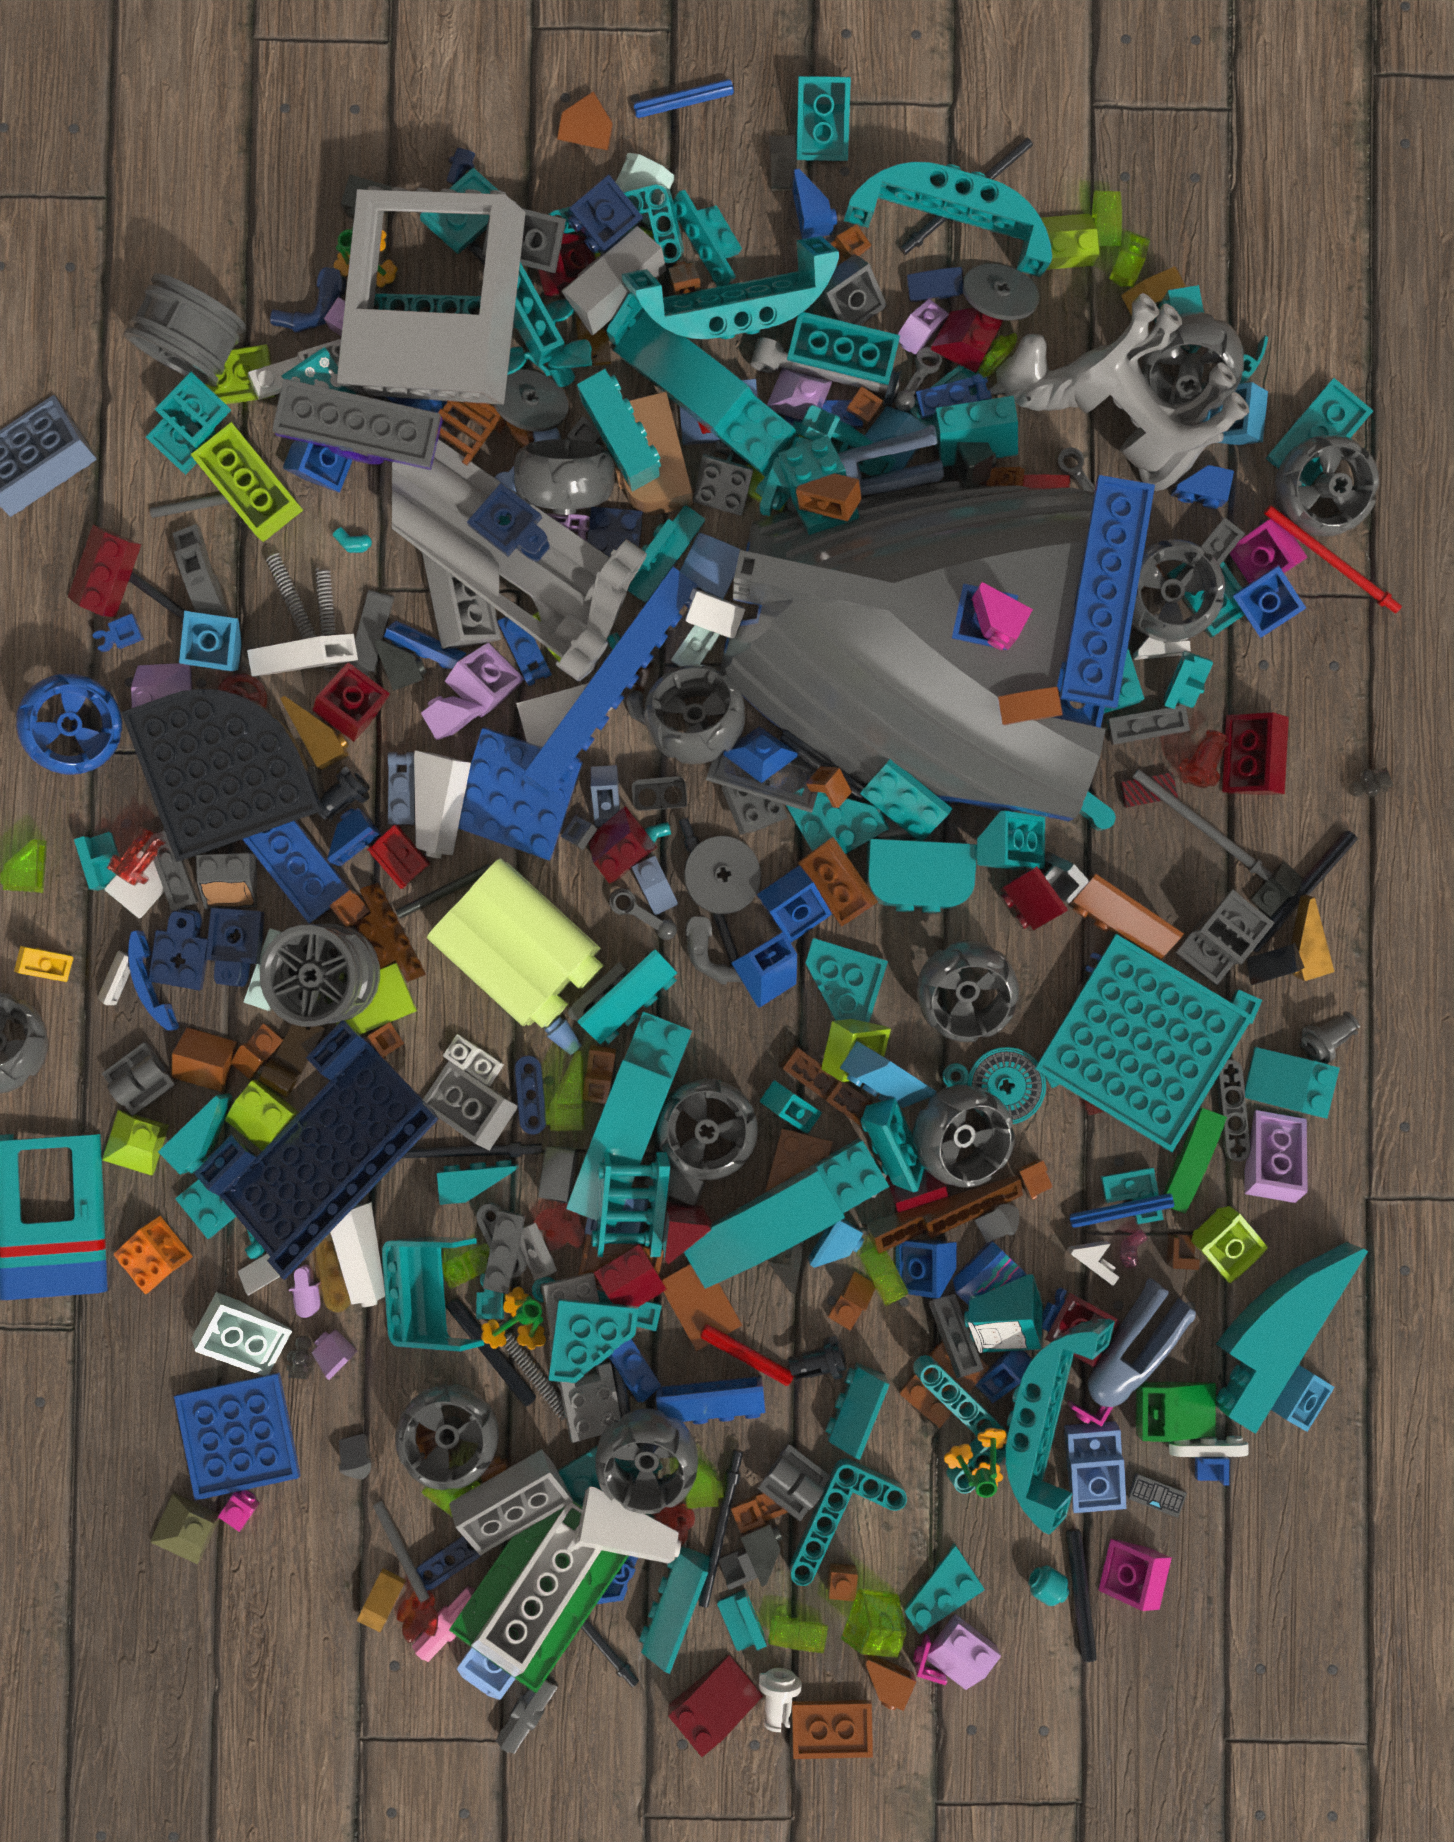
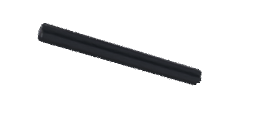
(1309, 883)

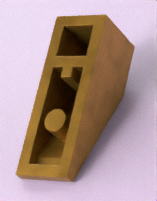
(320, 740)
(1311, 941)

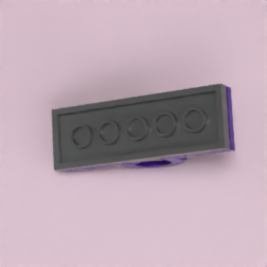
(357, 425)

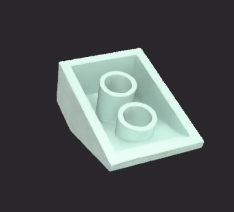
(240, 1335)

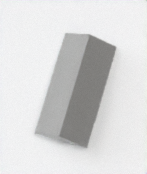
(600, 288)

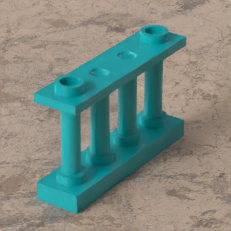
(653, 1216)

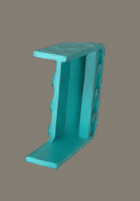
(417, 1293)

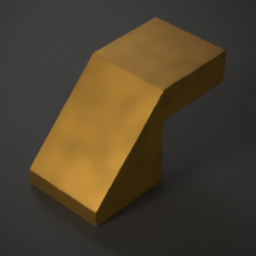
(1155, 287)
(381, 1600)

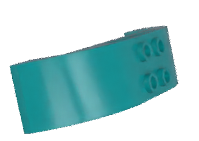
(961, 198)
(742, 305)
(1036, 1418)

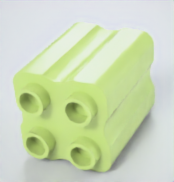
(516, 945)

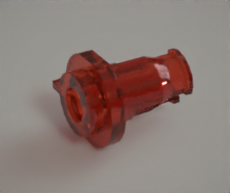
(1201, 768)
(132, 868)

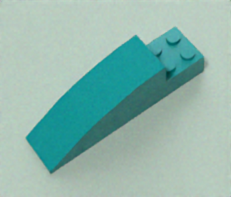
(707, 392)
(631, 1110)
(787, 1214)
(1279, 1330)

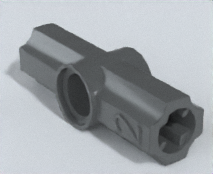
(525, 1715)

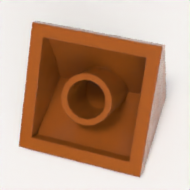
(203, 1059)

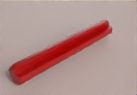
(746, 1355)

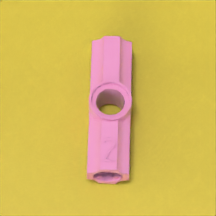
(427, 1646)

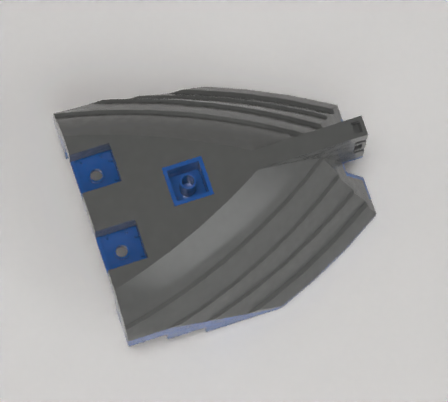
(879, 650)

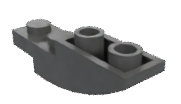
(197, 572)

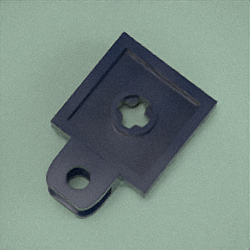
(519, 533)
(180, 939)
(230, 957)

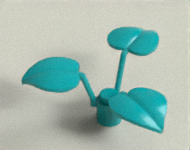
(572, 355)

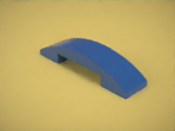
(137, 951)

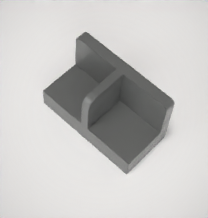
(1064, 877)

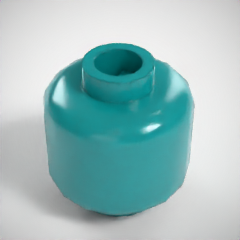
(1048, 1585)

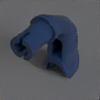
(330, 286)

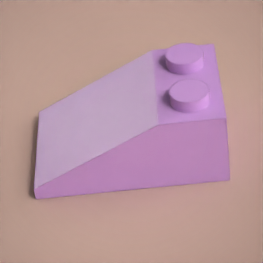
(1277, 1157)

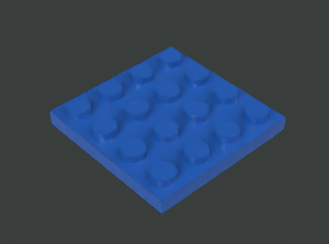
(504, 805)
(237, 1436)

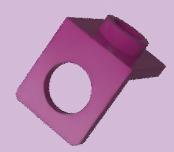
(1084, 1415)
(920, 1657)

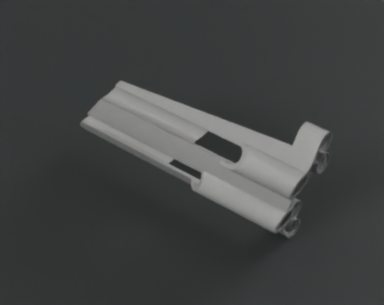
(571, 585)

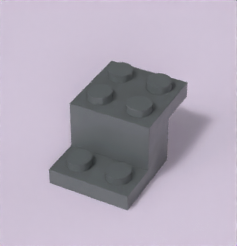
(1224, 937)

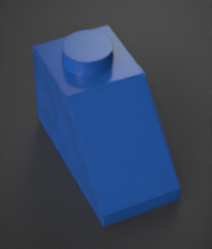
(1004, 1374)

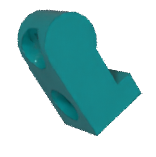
(1098, 813)

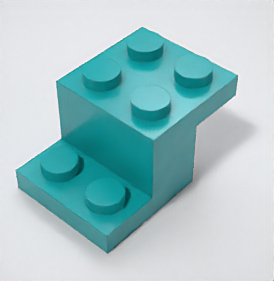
(187, 421)
(808, 464)

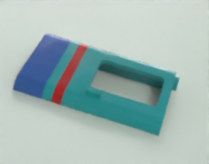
(58, 1255)

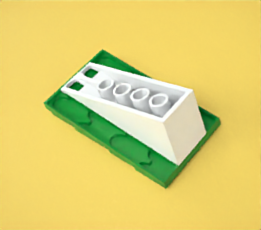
(536, 1597)

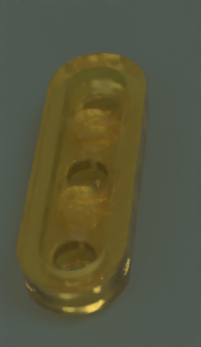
(330, 1283)

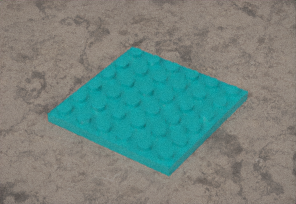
(1143, 1042)

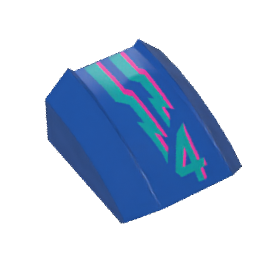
(986, 1272)

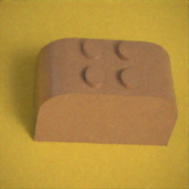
(672, 488)

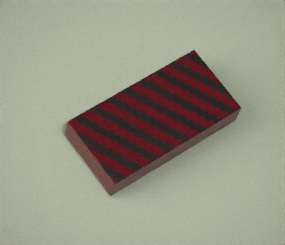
(1136, 794)

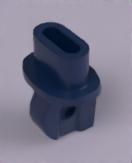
(460, 163)

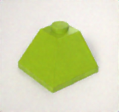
(135, 1142)

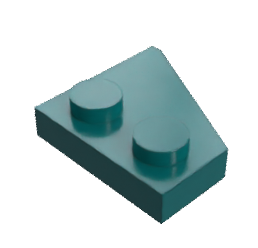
(624, 319)

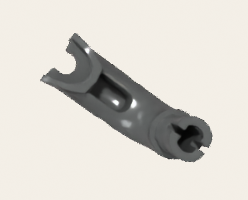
(697, 934)

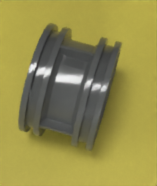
(185, 329)
(288, 953)

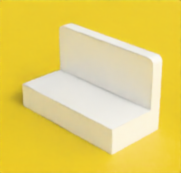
(714, 613)

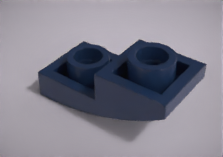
(935, 284)

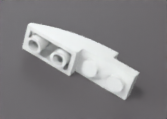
(268, 380)

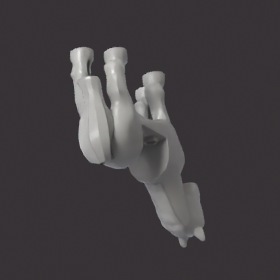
(1167, 434)

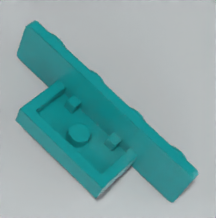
(709, 236)
(664, 551)

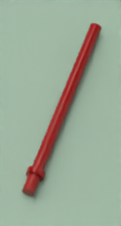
(1383, 598)

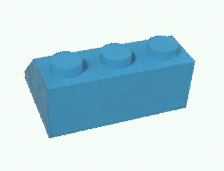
(883, 1077)

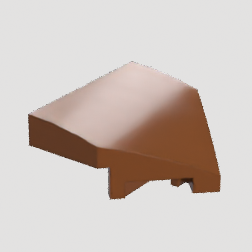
(586, 124)

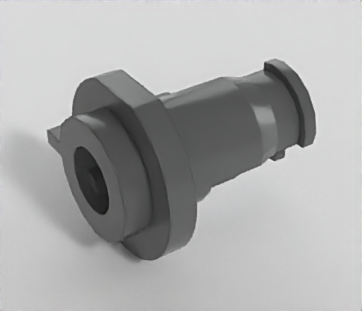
(1323, 1040)

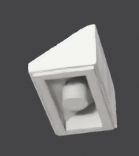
(115, 979)
(257, 1275)

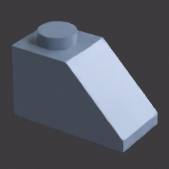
(604, 793)
(655, 885)

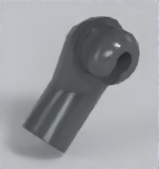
(635, 706)

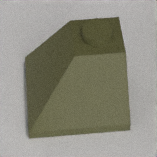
(185, 1528)

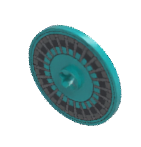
(1016, 1067)

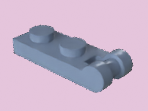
(401, 790)

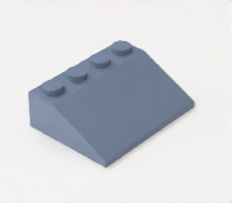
(39, 454)

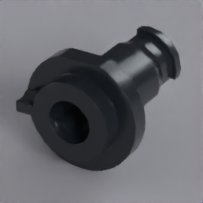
(346, 790)
(820, 1361)

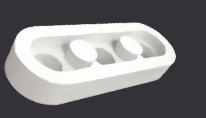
(1209, 1447)

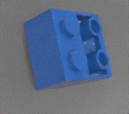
(768, 969)

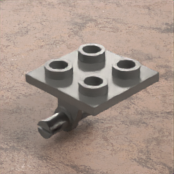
(723, 482)

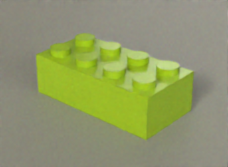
(246, 482)

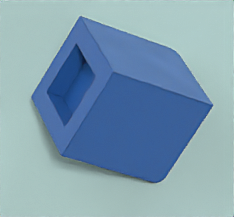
(1212, 1469)

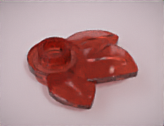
(559, 1229)
(669, 1515)
(417, 1617)

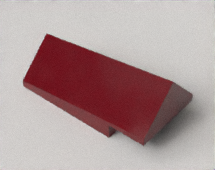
(683, 1228)

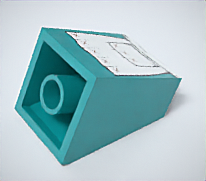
(1007, 1317)

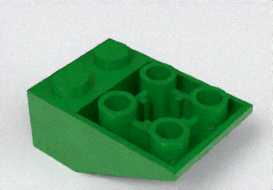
(1175, 1411)

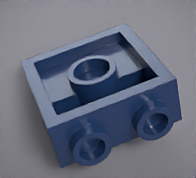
(603, 215)
(611, 527)

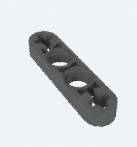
(1237, 1109)

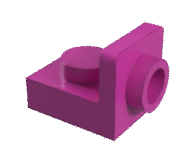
(239, 1509)

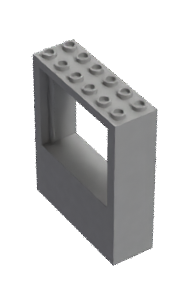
(429, 351)

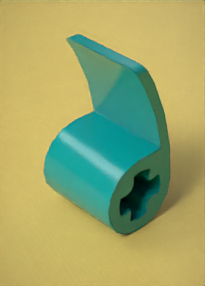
(1250, 363)

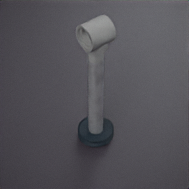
(770, 356)

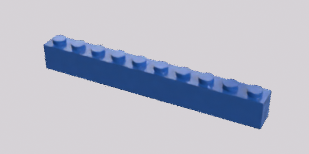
(609, 682)

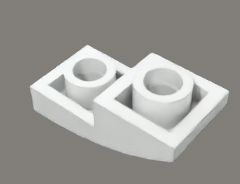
(473, 1060)

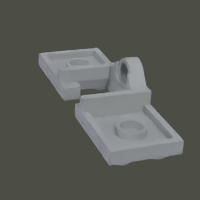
(592, 1400)

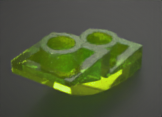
(1108, 217)
(1000, 350)
(466, 1265)
(884, 1275)
(797, 1634)

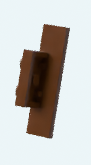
(386, 934)

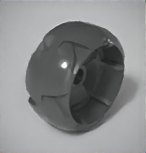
(1196, 329)
(564, 474)
(1353, 501)
(1204, 576)
(701, 741)
(953, 971)
(21, 1057)
(946, 1118)
(690, 1156)
(426, 1409)
(655, 1439)

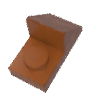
(257, 1050)
(852, 1301)

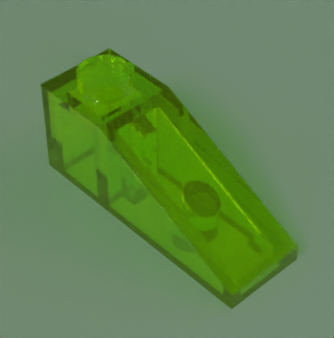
(567, 1105)

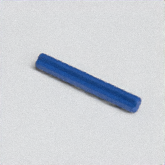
(683, 98)
(1122, 1210)

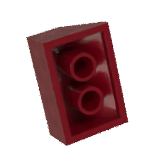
(104, 572)
(1255, 754)

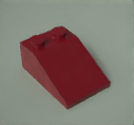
(1032, 899)
(714, 1705)

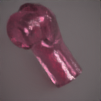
(1129, 1246)

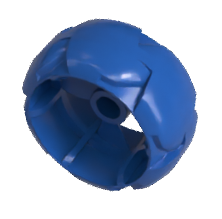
(74, 691)

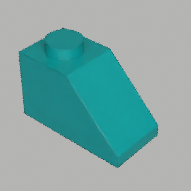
(790, 1107)

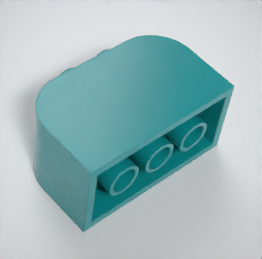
(920, 873)

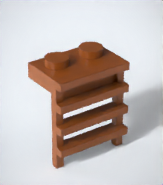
(480, 413)

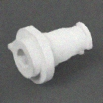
(779, 1687)

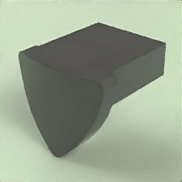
(998, 1222)
(355, 1457)

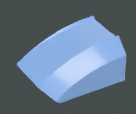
(484, 1674)

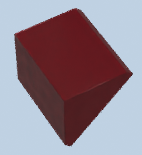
(929, 1191)

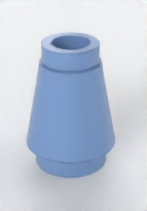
(563, 1035)

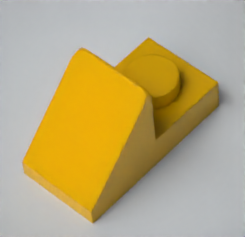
(43, 963)

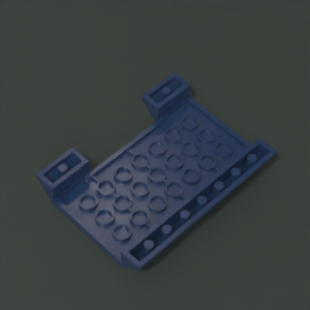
(324, 1155)

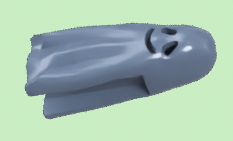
(897, 479)
(1116, 1378)

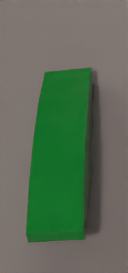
(1194, 1158)

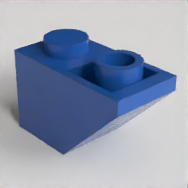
(1206, 486)

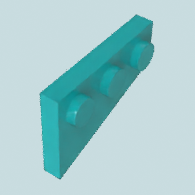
(944, 1592)

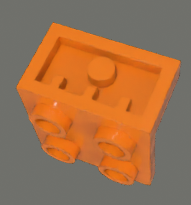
(152, 1254)

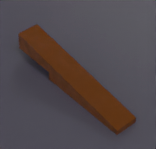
(826, 1086)
(942, 1214)

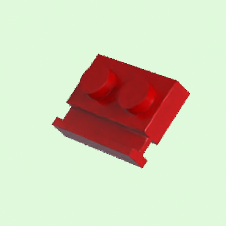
(399, 856)

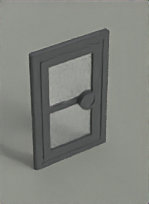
(785, 786)

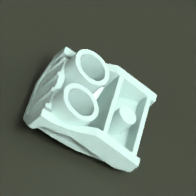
(640, 173)

